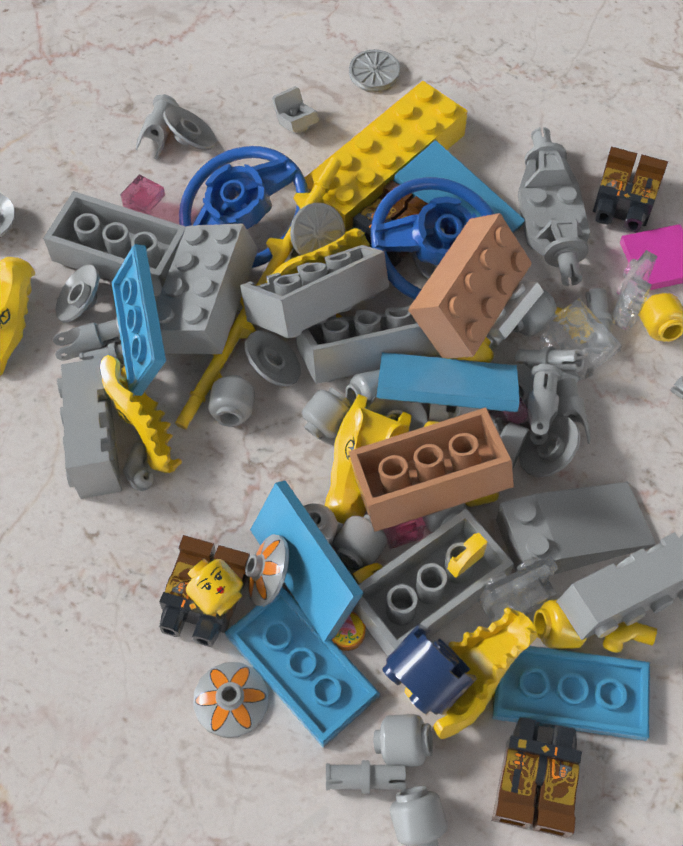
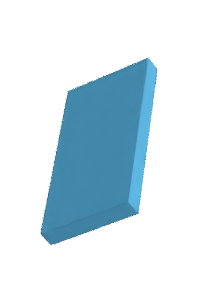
(440, 163)
(138, 320)
(448, 382)
(314, 569)
(302, 669)
(576, 692)

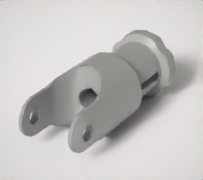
(155, 125)
(86, 338)
(569, 401)
(543, 402)

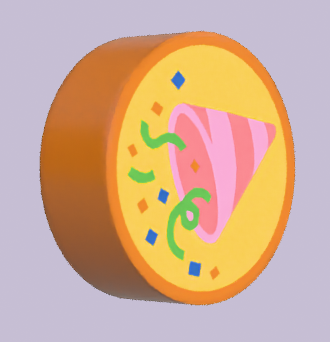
(351, 633)

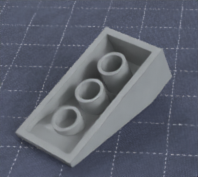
(574, 526)

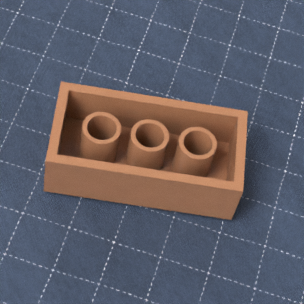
(470, 286)
(431, 469)

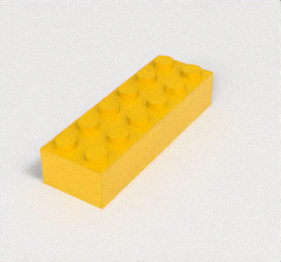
(388, 146)

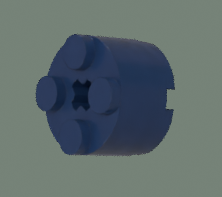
(429, 671)

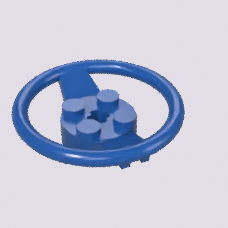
(250, 184)
(423, 231)

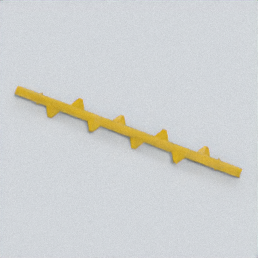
(241, 327)

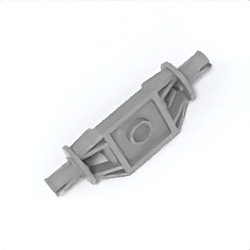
(553, 207)

